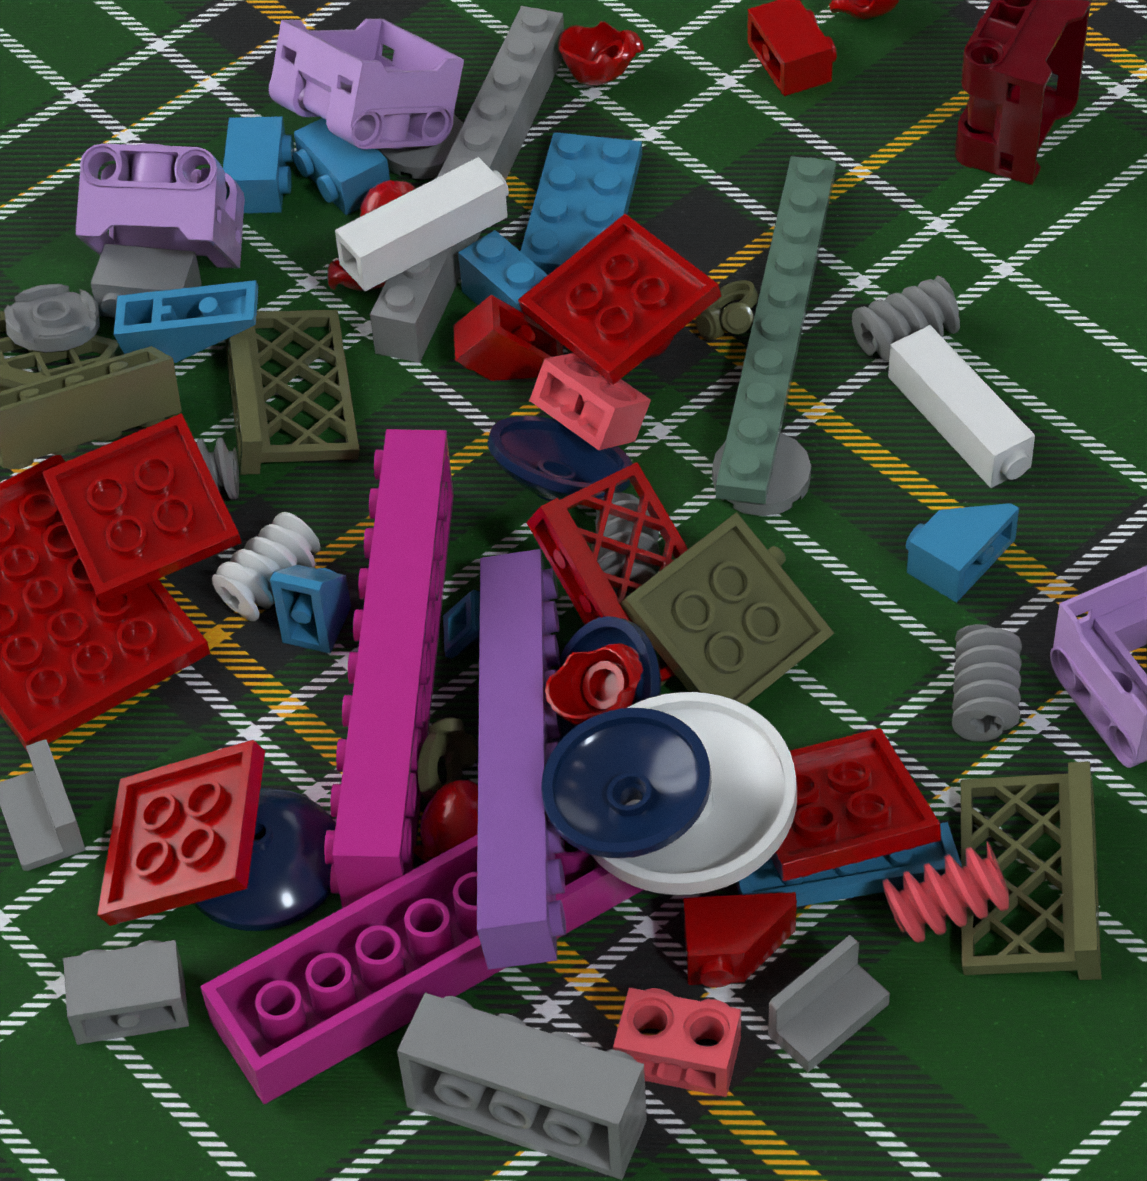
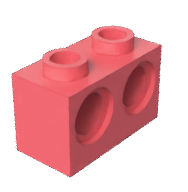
(589, 403)
(673, 1055)

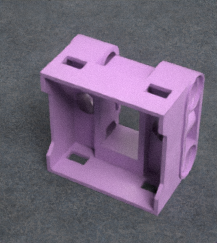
(361, 91)
(160, 201)
(1096, 662)

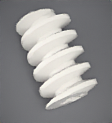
(249, 571)

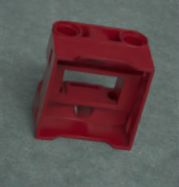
(1006, 82)

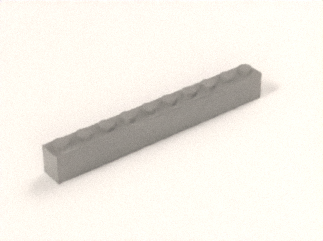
(494, 132)

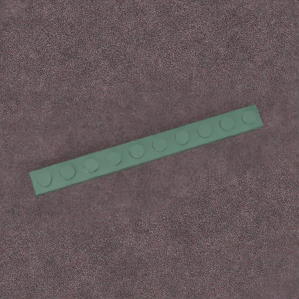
(776, 332)

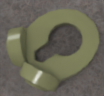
(734, 317)
(458, 748)

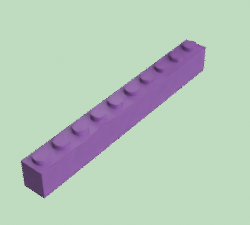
(516, 733)

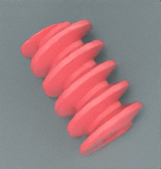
(947, 894)

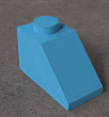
(960, 546)
(310, 606)

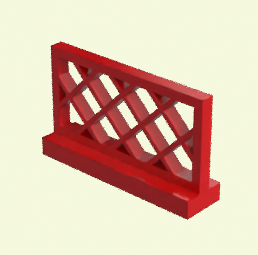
(578, 566)

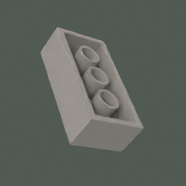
(523, 1084)

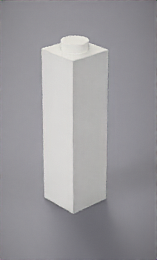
(422, 223)
(961, 406)

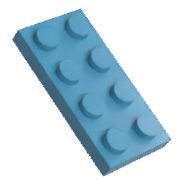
(579, 195)

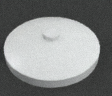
(747, 804)

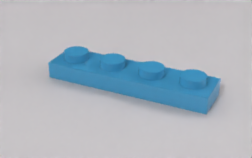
(855, 878)

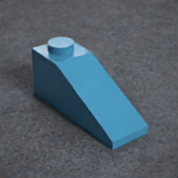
(185, 318)

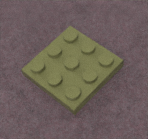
(727, 615)

